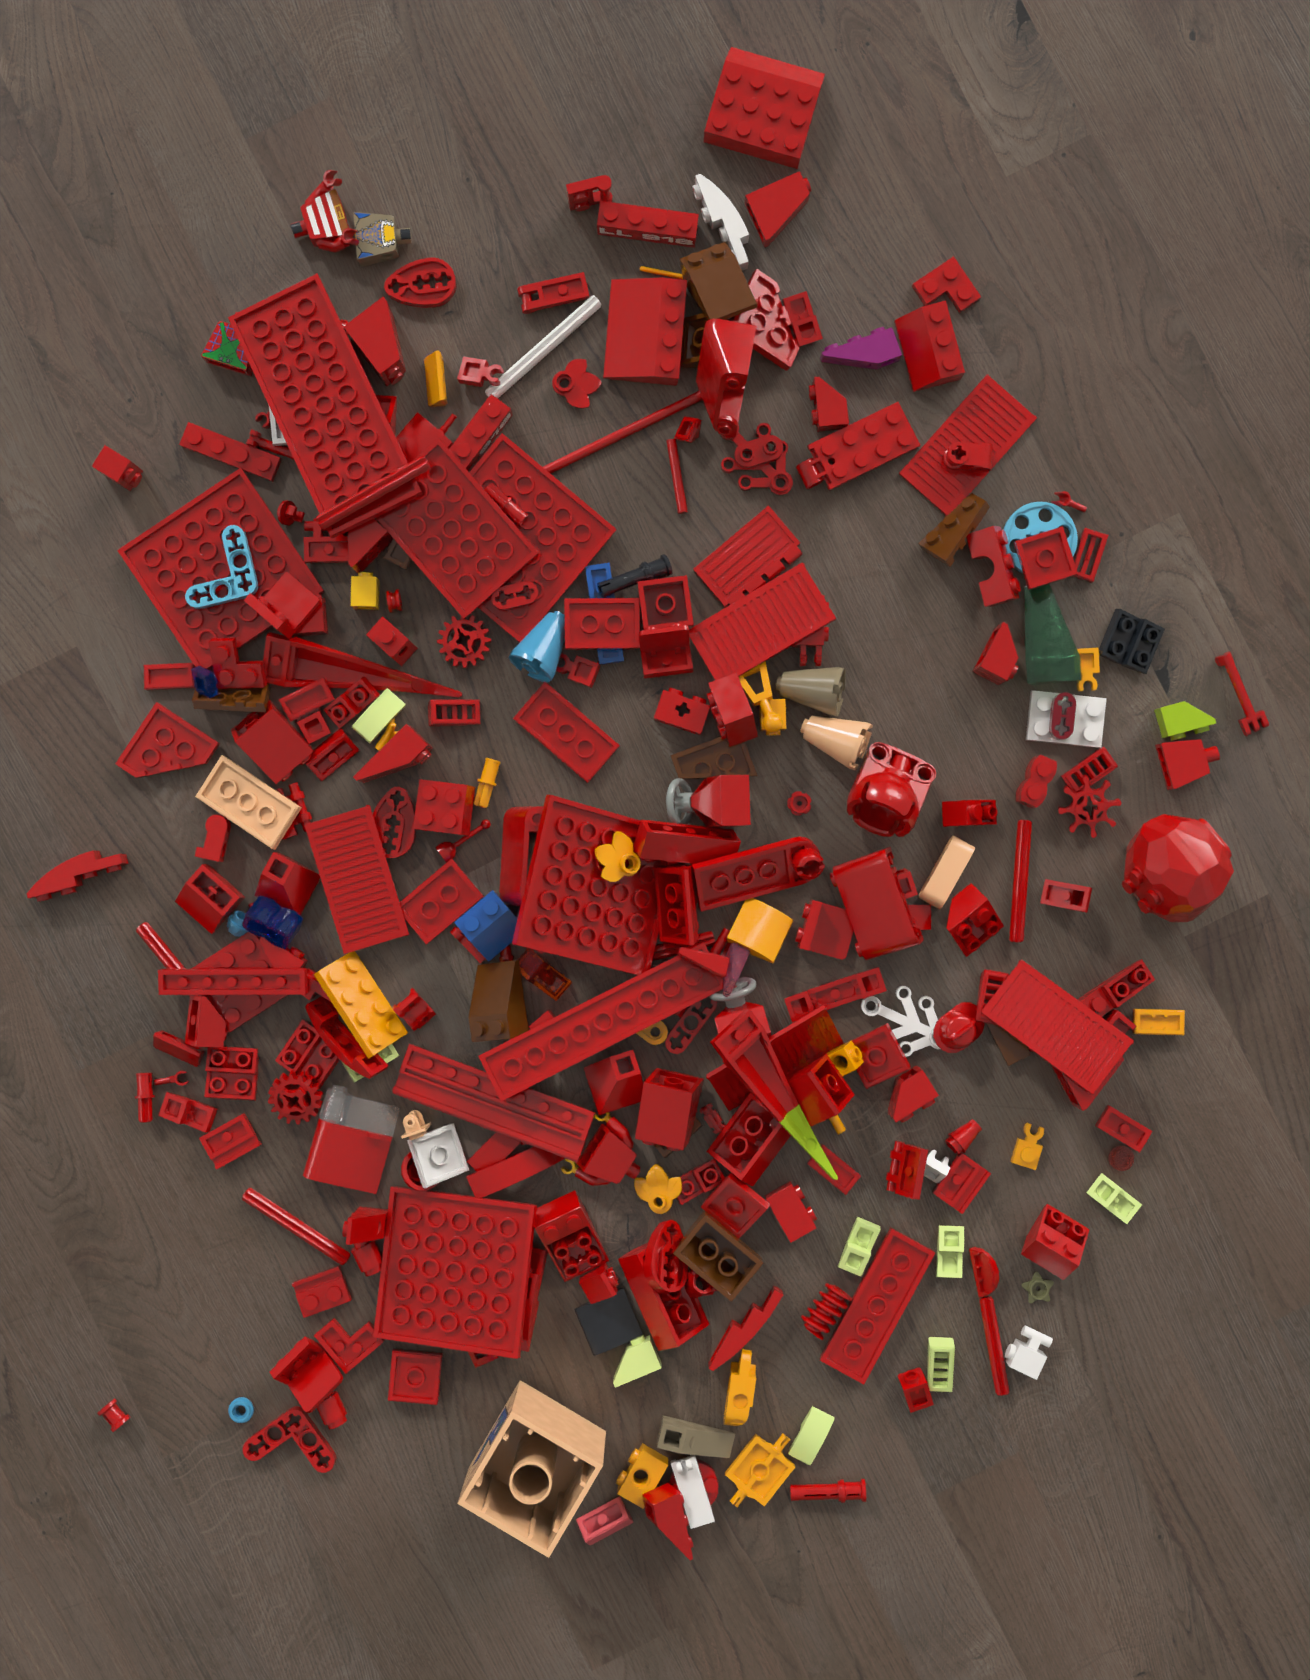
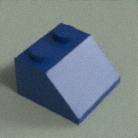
(489, 925)

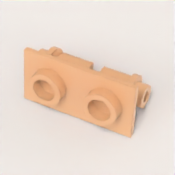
(414, 1125)

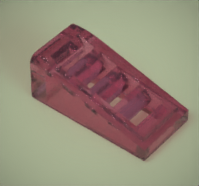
(738, 957)

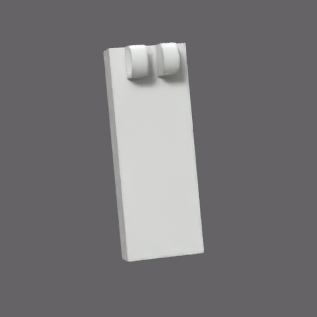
(693, 1491)

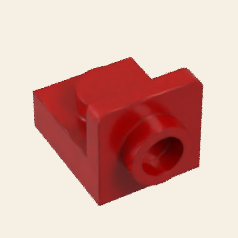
(915, 1389)

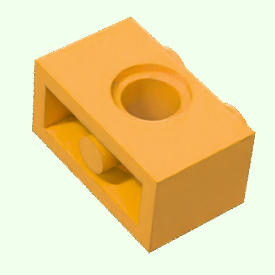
(643, 1459)

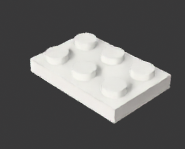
(1087, 724)

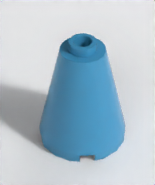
(541, 648)

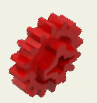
(475, 636)
(293, 1086)

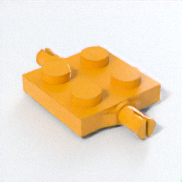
(759, 1470)

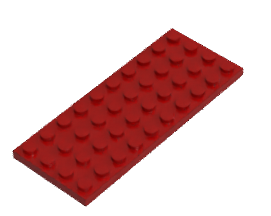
(322, 400)

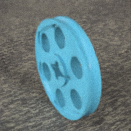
(1036, 526)

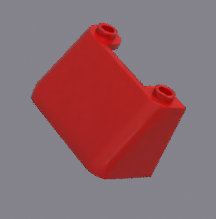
(724, 371)
(515, 846)
(876, 904)

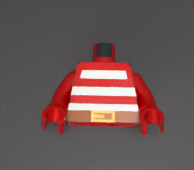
(325, 218)

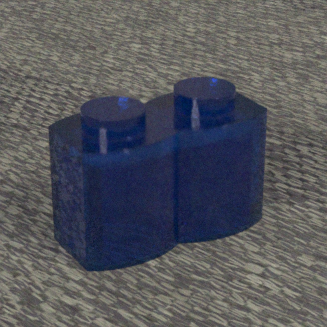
(272, 922)

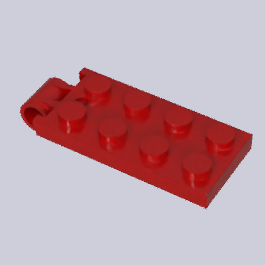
(859, 448)

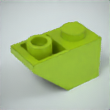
(1180, 718)

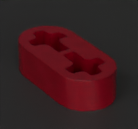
(1056, 715)

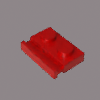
(230, 1141)
(961, 1183)
(321, 1291)

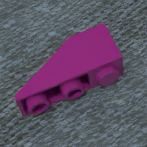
(867, 352)

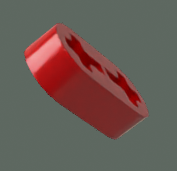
(516, 601)

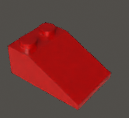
(399, 753)

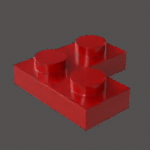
(947, 279)
(231, 671)
(346, 1349)

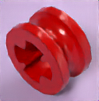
(394, 601)

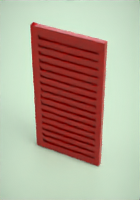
(983, 417)
(761, 624)
(356, 879)
(1057, 1027)
(794, 1049)

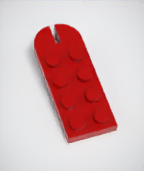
(756, 872)

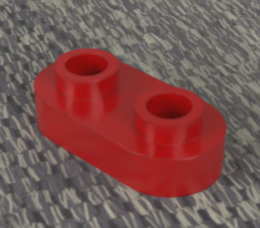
(759, 452)

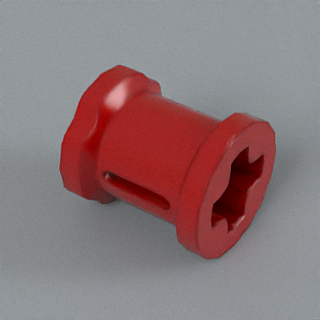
(113, 1415)

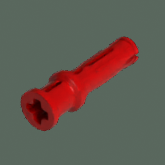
(840, 1490)

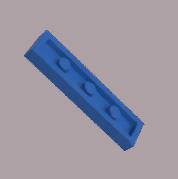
(596, 574)

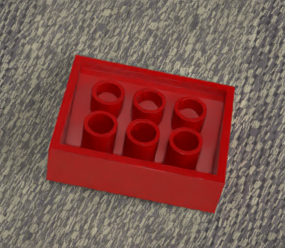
(645, 330)

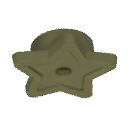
(1043, 1293)

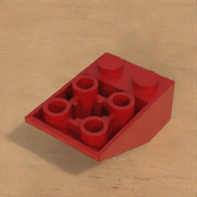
(569, 1236)

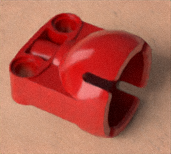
(889, 791)

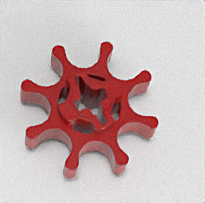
(1102, 805)

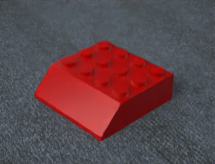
(763, 107)

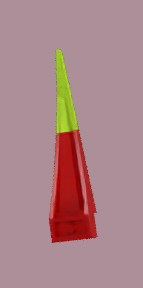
(753, 1061)

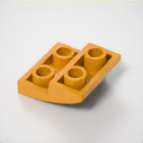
(760, 929)

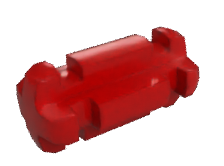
(712, 1118)

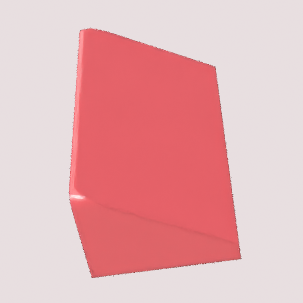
(604, 1521)

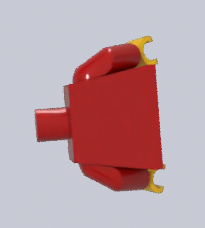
(607, 1155)

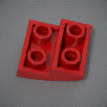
(308, 1053)
(231, 1073)

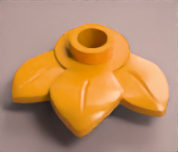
(614, 858)
(659, 1186)

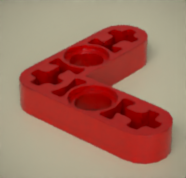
(674, 1033)
(297, 1432)

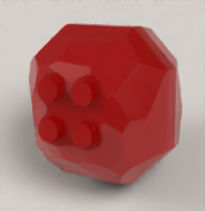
(1176, 867)

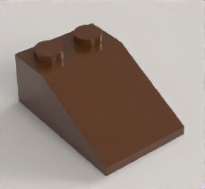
(717, 282)
(497, 1002)

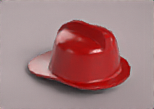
(957, 1028)

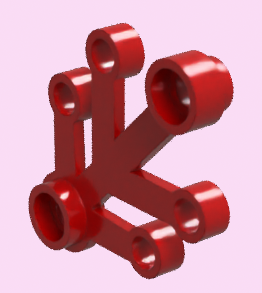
(772, 474)

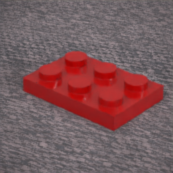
(602, 623)
(439, 901)

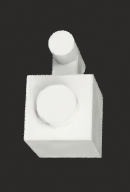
(1026, 1356)

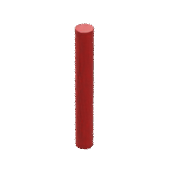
(676, 476)

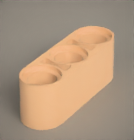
(946, 872)

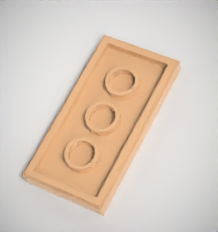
(248, 802)

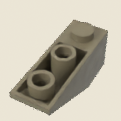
(694, 1438)

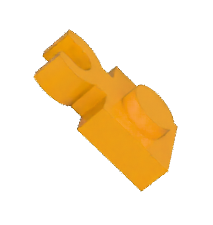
(1089, 665)
(1027, 1151)

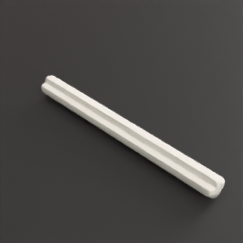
(544, 347)

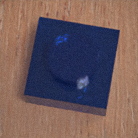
(205, 681)

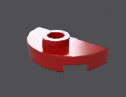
(985, 1271)

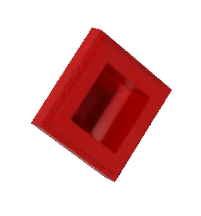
(688, 429)

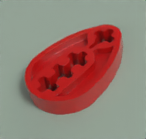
(426, 297)
(404, 813)
(659, 1245)

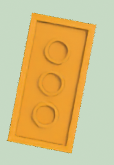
(361, 1003)

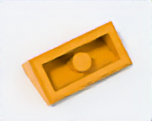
(435, 379)

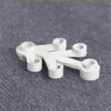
(910, 1022)

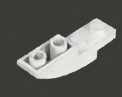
(722, 213)

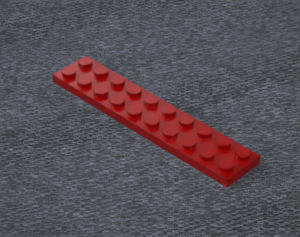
(597, 1024)

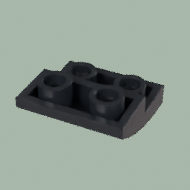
(1131, 641)
(608, 1322)

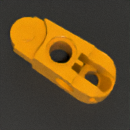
(740, 1390)

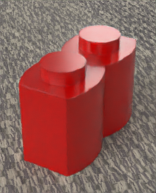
(1037, 776)

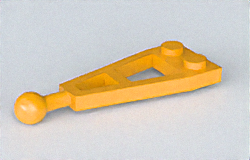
(772, 722)

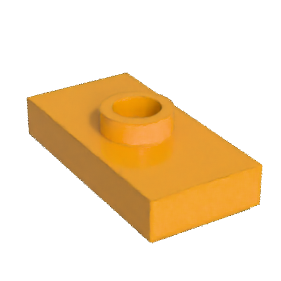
(1158, 1021)

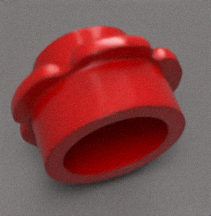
(799, 796)

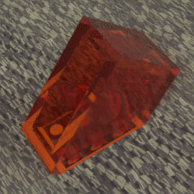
(543, 974)

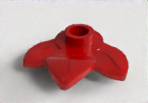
(580, 383)

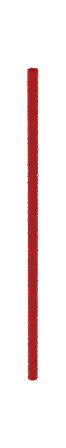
(623, 432)

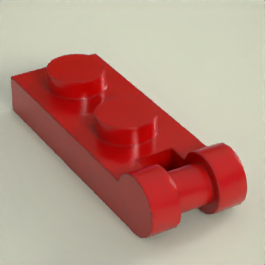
(553, 292)

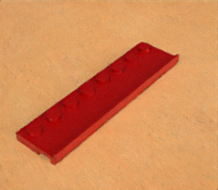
(470, 1096)

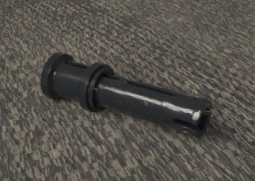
(645, 572)

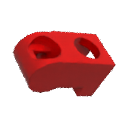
(216, 840)

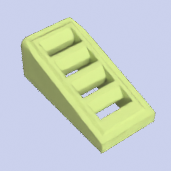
(940, 1348)

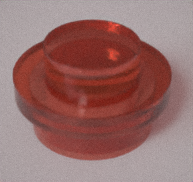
(1121, 1158)

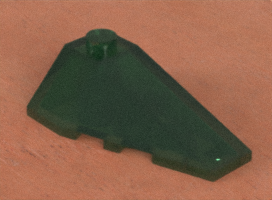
(1048, 642)

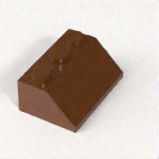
(718, 1256)

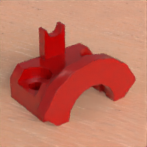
(414, 1010)

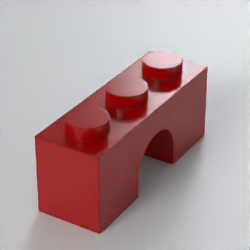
(1001, 585)

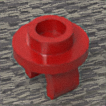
(288, 513)

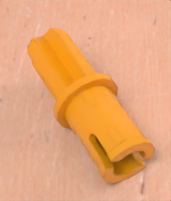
(486, 783)

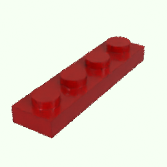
(230, 451)

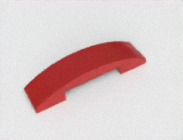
(836, 993)
(340, 1040)
(511, 1171)

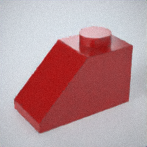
(204, 1024)

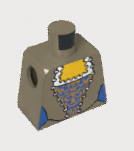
(378, 238)

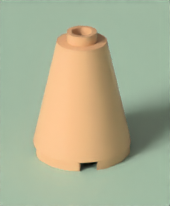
(838, 738)

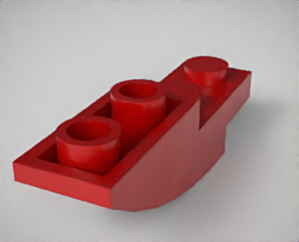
(68, 874)
(293, 959)
(1118, 988)
(537, 1267)

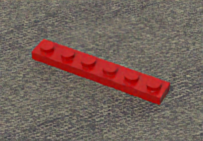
(233, 981)

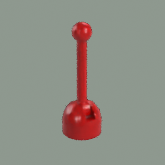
(448, 850)

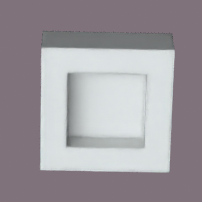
(935, 1169)

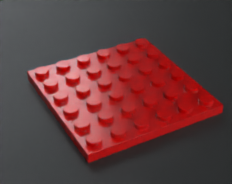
(557, 525)
(190, 551)
(575, 910)
(455, 1271)

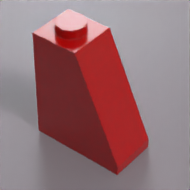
(777, 205)

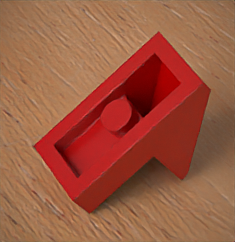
(1066, 895)

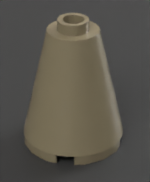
(815, 688)

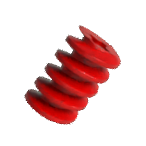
(825, 1310)

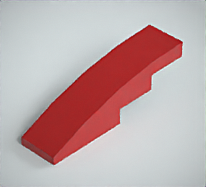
(738, 1334)

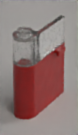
(351, 1141)

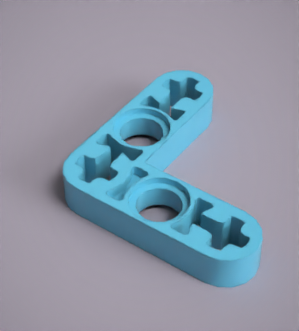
(232, 582)

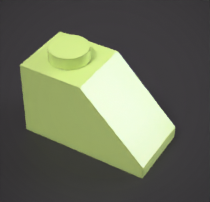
(637, 1360)

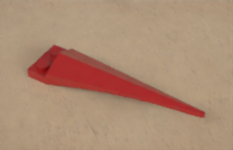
(302, 662)

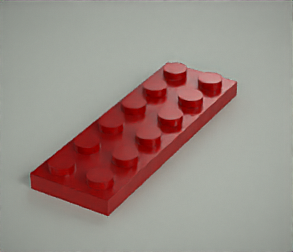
(877, 1305)

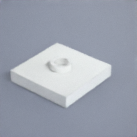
(438, 1155)

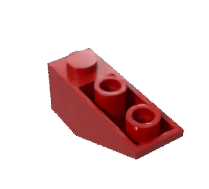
(365, 1225)
(666, 1512)

